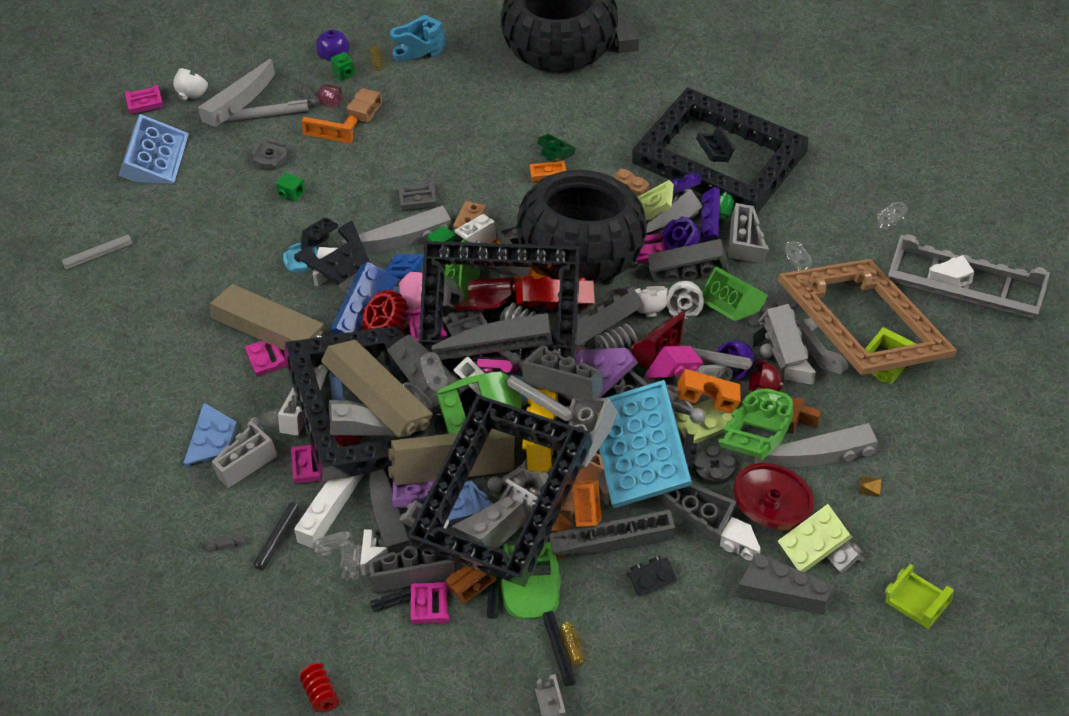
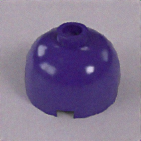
(331, 44)
(680, 233)
(741, 349)

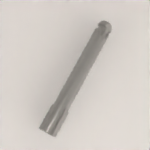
(270, 110)

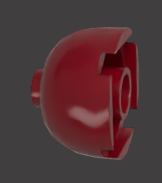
(766, 377)

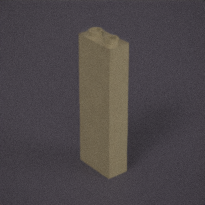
(263, 317)
(377, 388)
(422, 457)

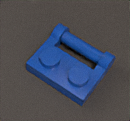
(404, 264)

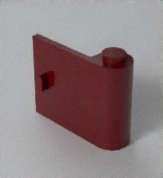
(488, 293)

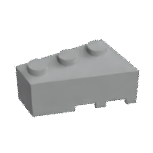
(745, 236)
(784, 335)
(244, 456)
(493, 523)

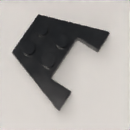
(341, 262)

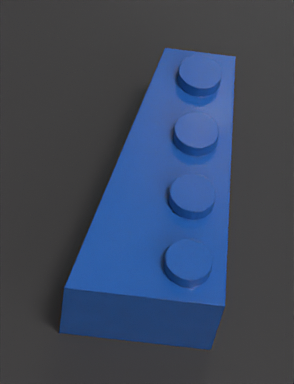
(365, 284)

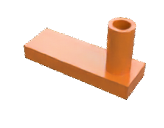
(329, 130)

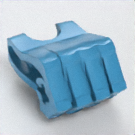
(418, 38)

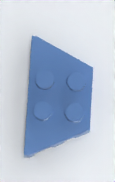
(210, 436)
(468, 503)

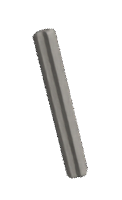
(97, 251)
(724, 359)
(539, 398)

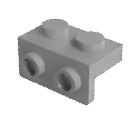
(522, 494)
(845, 556)

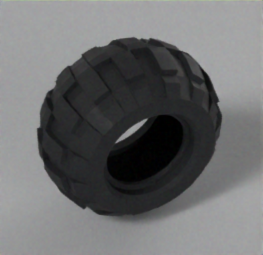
(559, 32)
(585, 212)

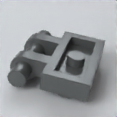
(463, 321)

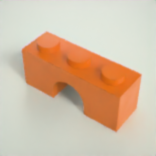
(722, 392)

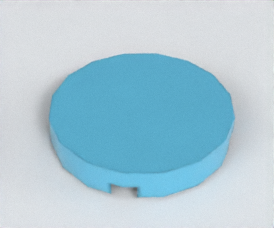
(293, 265)

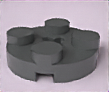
(274, 161)
(714, 455)

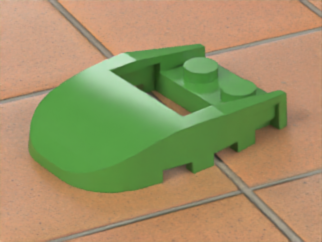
(491, 385)
(764, 410)
(540, 592)

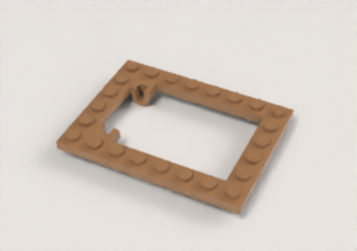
(810, 285)

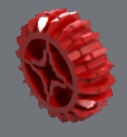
(387, 303)

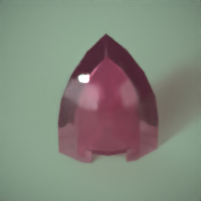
(330, 96)

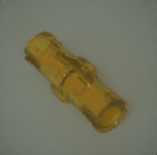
(572, 643)

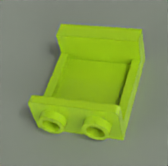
(917, 597)

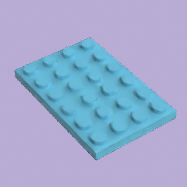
(644, 447)

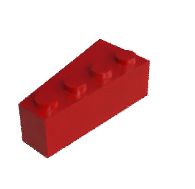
(545, 291)

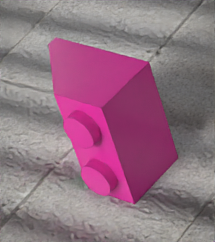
(673, 361)

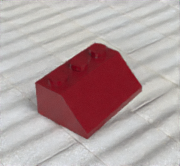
(665, 334)

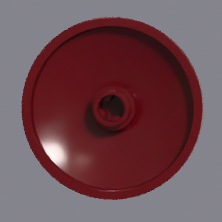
(773, 496)

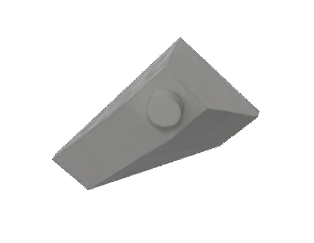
(683, 204)
(593, 417)
(355, 419)

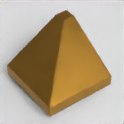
(870, 486)

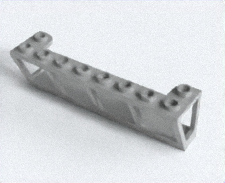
(1036, 276)

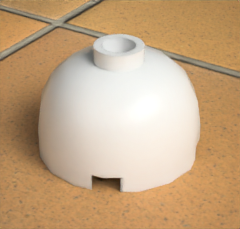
(188, 85)
(685, 296)
(653, 300)

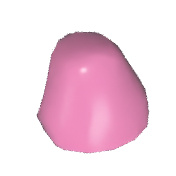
(411, 289)

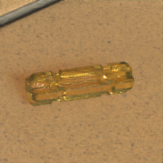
(375, 55)

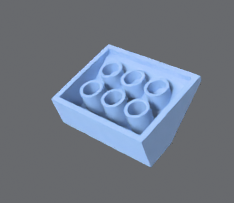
(153, 152)

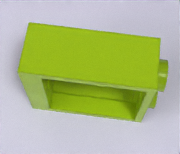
(889, 340)

